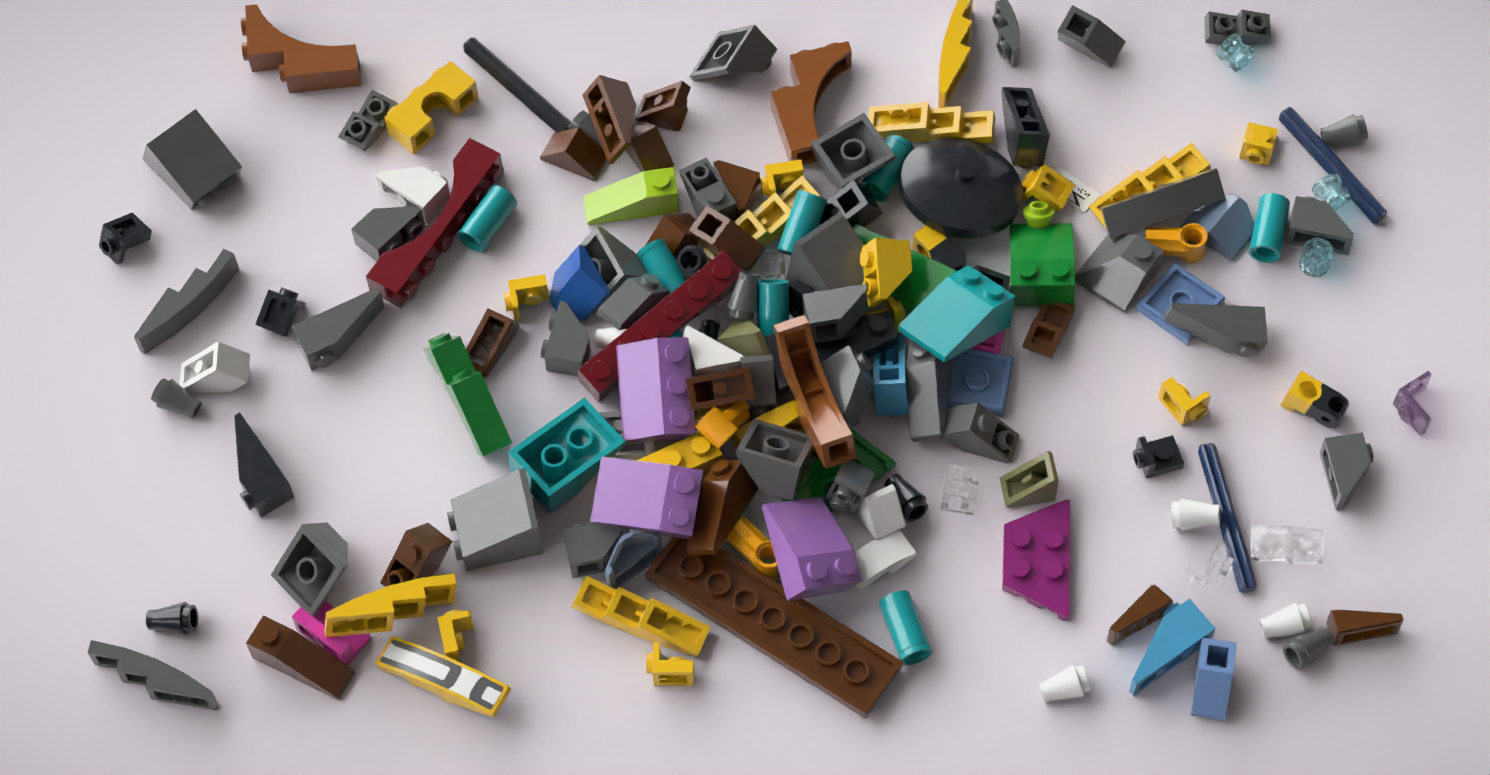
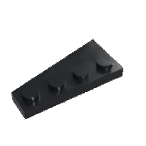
(868, 335)

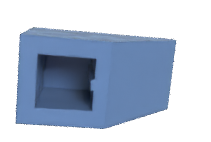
(1213, 678)

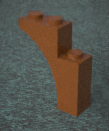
(299, 63)
(796, 105)
(813, 396)

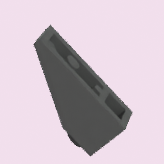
(1223, 326)
(335, 330)
(927, 392)

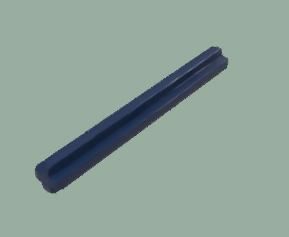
(1332, 164)
(1228, 521)

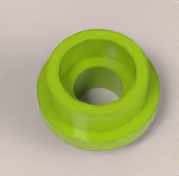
(1038, 214)

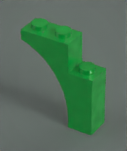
(468, 393)

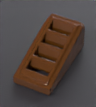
(504, 338)
(1141, 613)
(1357, 626)

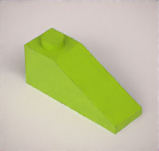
(634, 197)

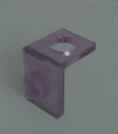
(1409, 408)

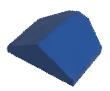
(578, 285)

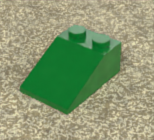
(1042, 264)

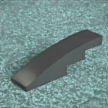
(1163, 203)
(180, 308)
(161, 680)

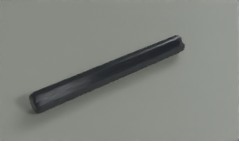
(516, 85)

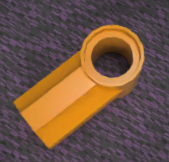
(1174, 241)
(723, 422)
(753, 547)

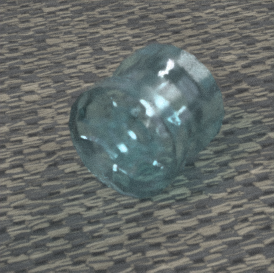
(1235, 52)
(1331, 190)
(1320, 250)

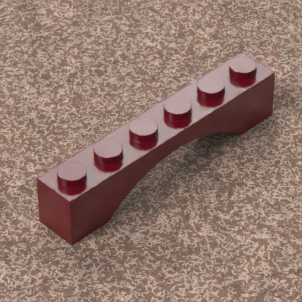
(403, 268)
(675, 311)

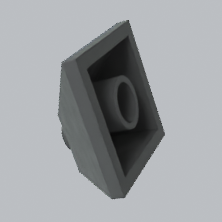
(735, 54)
(851, 151)
(612, 259)
(1120, 269)
(775, 458)
(312, 565)

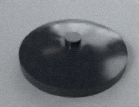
(960, 187)

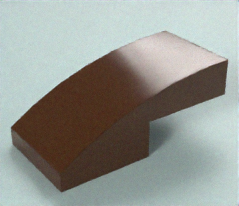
(1049, 329)

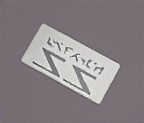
(1081, 195)

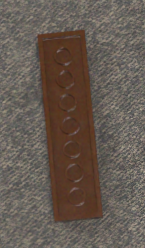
(784, 630)

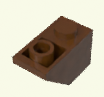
(721, 233)
(417, 555)

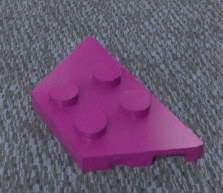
(1039, 558)

